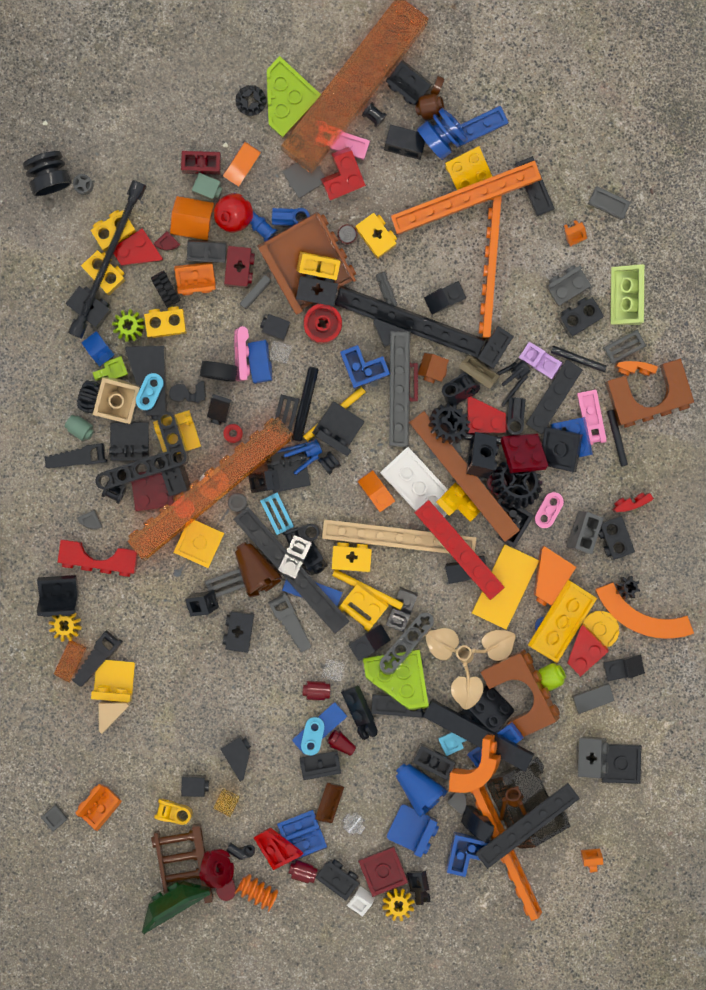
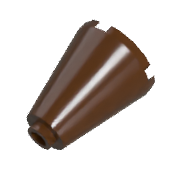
(255, 570)

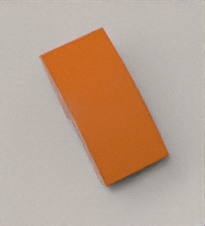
(241, 164)
(630, 367)

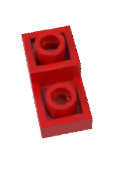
(626, 504)

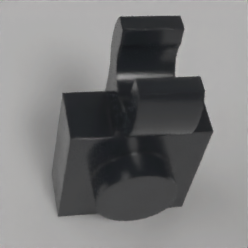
(419, 884)

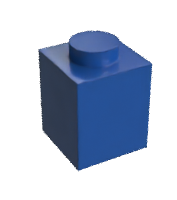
(97, 348)

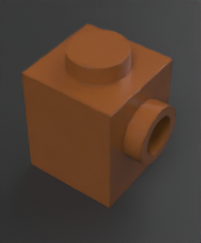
(433, 368)

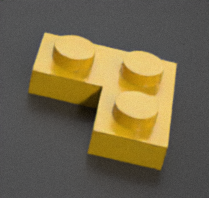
(455, 499)

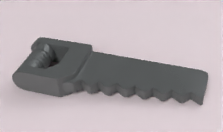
(290, 621)

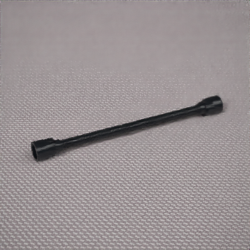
(135, 193)

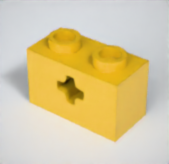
(366, 231)
(362, 562)

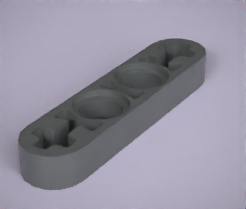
(405, 642)

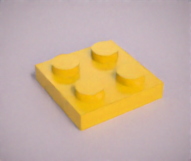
(199, 543)

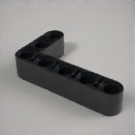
(150, 462)

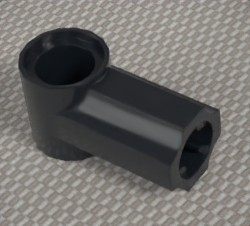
(516, 413)

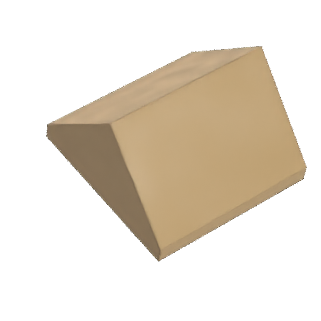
(116, 400)
(109, 712)

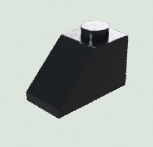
(219, 409)
(369, 642)
(237, 755)

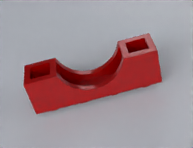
(73, 553)

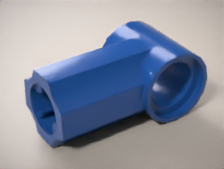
(286, 217)

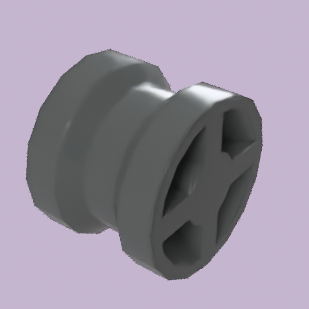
(80, 181)

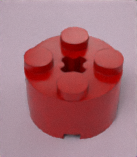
(324, 313)

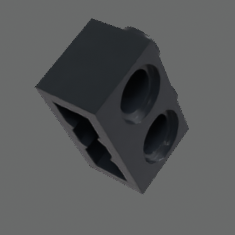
(583, 320)
(621, 535)

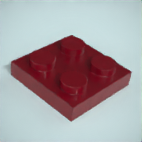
(524, 453)
(150, 493)
(383, 871)

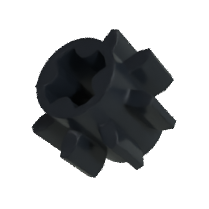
(631, 584)

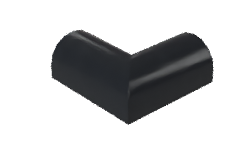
(519, 517)

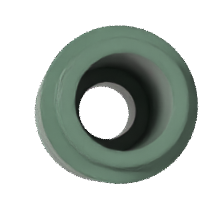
(79, 427)

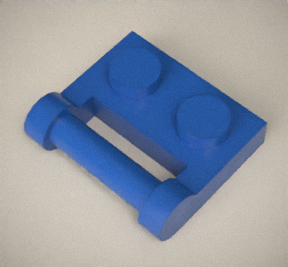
(578, 426)

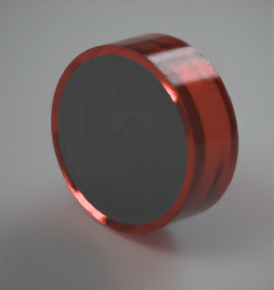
(347, 234)

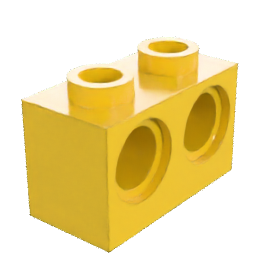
(110, 225)
(318, 265)
(108, 288)
(165, 328)

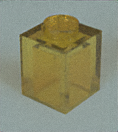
(226, 802)

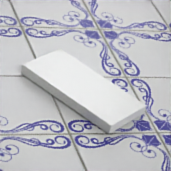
(414, 480)

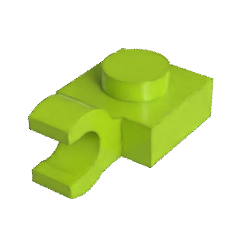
(113, 369)

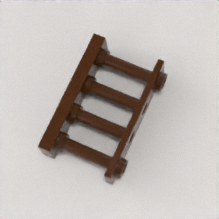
(196, 854)

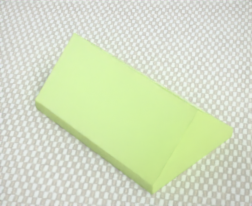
(627, 295)

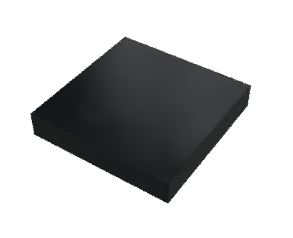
(561, 448)
(623, 764)

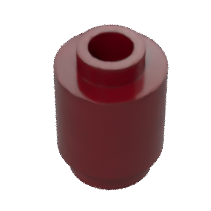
(316, 690)
(302, 872)

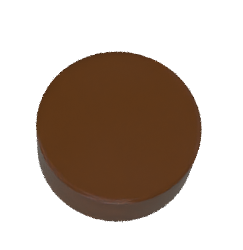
(437, 85)

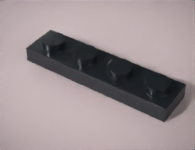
(554, 396)

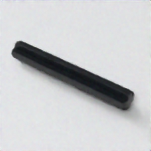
(305, 403)

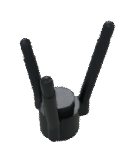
(519, 371)

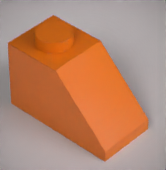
(376, 491)

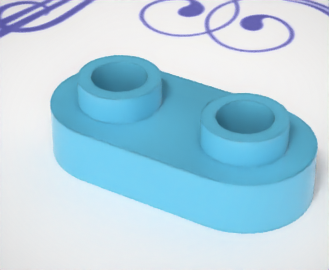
(148, 391)
(312, 736)

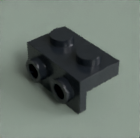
(408, 83)
(338, 879)

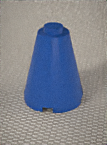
(419, 788)

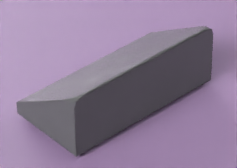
(593, 698)

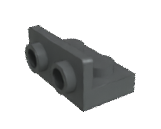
(569, 285)

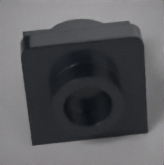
(314, 561)

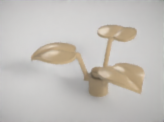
(442, 644)

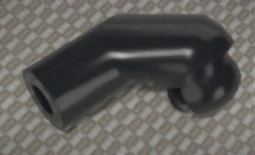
(242, 852)

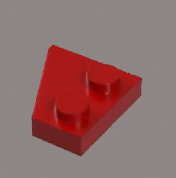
(586, 651)

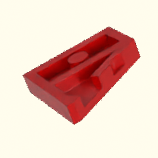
(137, 250)
(484, 417)
(276, 848)

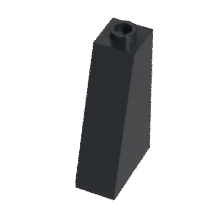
(143, 362)

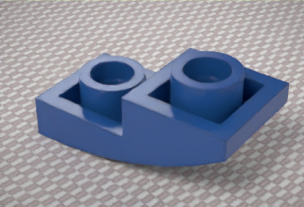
(259, 361)

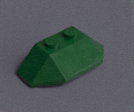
(172, 902)

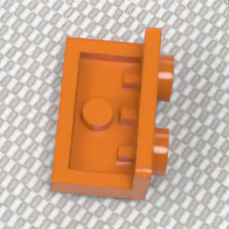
(195, 278)
(98, 806)

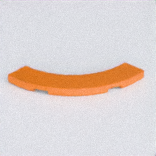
(639, 622)

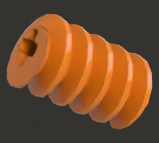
(257, 892)

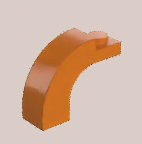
(469, 780)

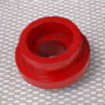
(233, 427)

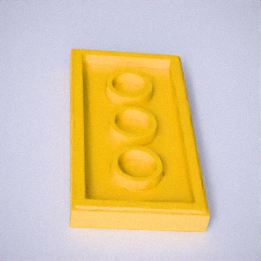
(514, 572)
(562, 621)

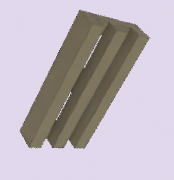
(479, 371)

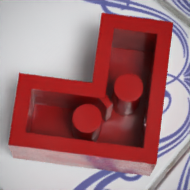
(346, 179)

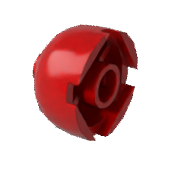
(233, 213)

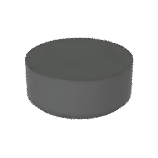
(237, 502)

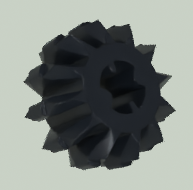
(88, 396)

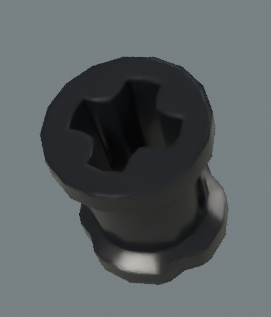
(374, 114)

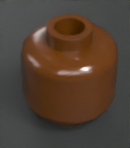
(429, 105)

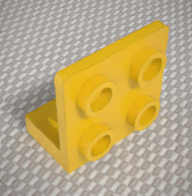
(114, 681)

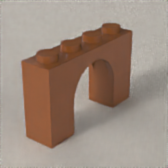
(677, 396)
(520, 668)

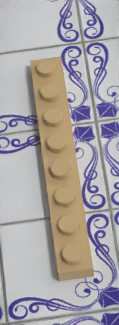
(386, 536)

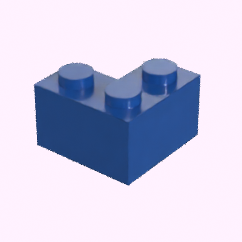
(361, 372)
(461, 850)

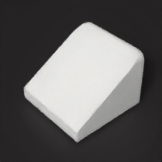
(361, 901)

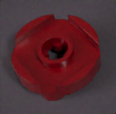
(208, 872)

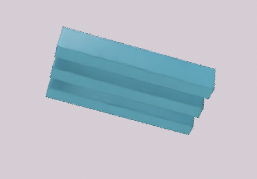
(284, 528)

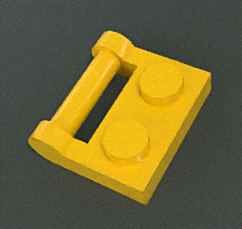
(367, 602)

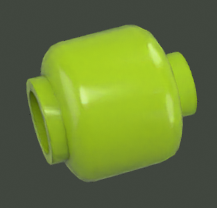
(552, 676)

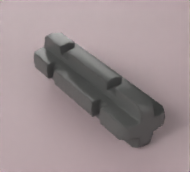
(386, 288)

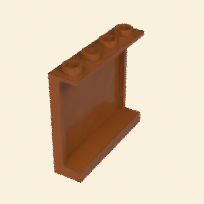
(283, 253)

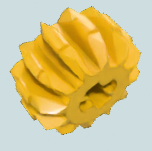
(66, 632)
(390, 904)

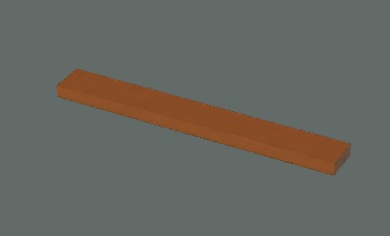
(469, 483)

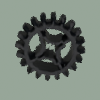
(523, 495)

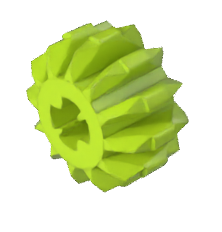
(134, 328)

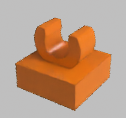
(575, 233)
(592, 858)

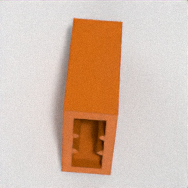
(551, 576)

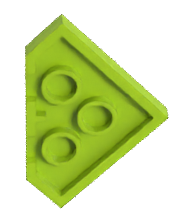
(288, 96)
(405, 684)

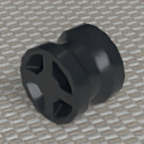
(329, 463)

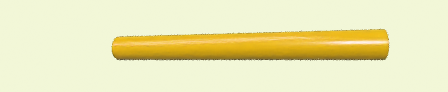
(346, 403)
(351, 581)

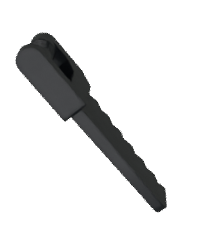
(77, 457)
(96, 658)

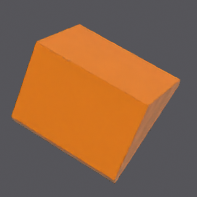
(191, 218)

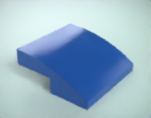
(303, 833)

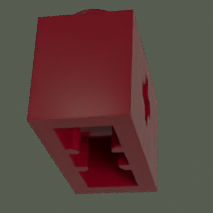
(201, 162)
(235, 256)

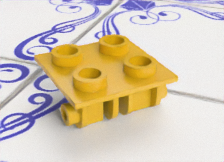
(468, 168)
(187, 430)

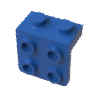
(412, 831)

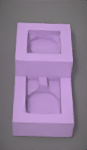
(540, 360)

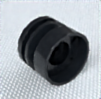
(47, 173)

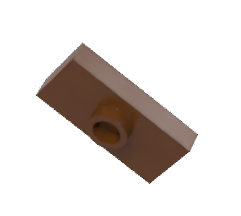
(329, 802)

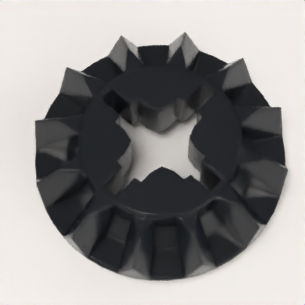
(254, 108)

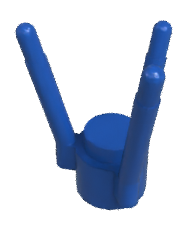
(310, 448)

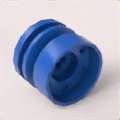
(442, 133)

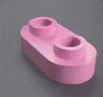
(549, 510)

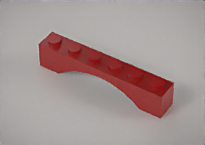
(459, 550)

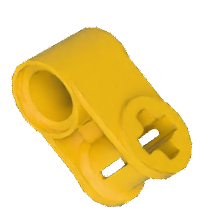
(171, 812)

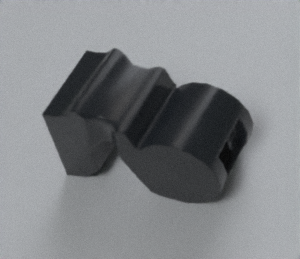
(180, 392)

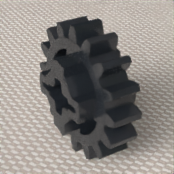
(449, 423)

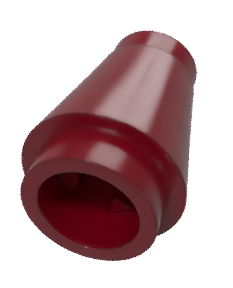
(341, 743)

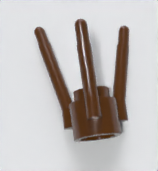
(514, 799)

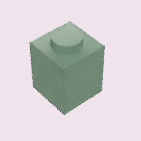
(207, 187)

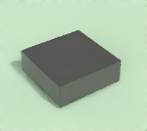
(54, 818)

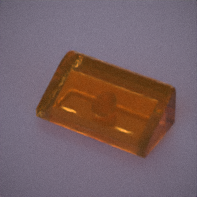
(70, 661)

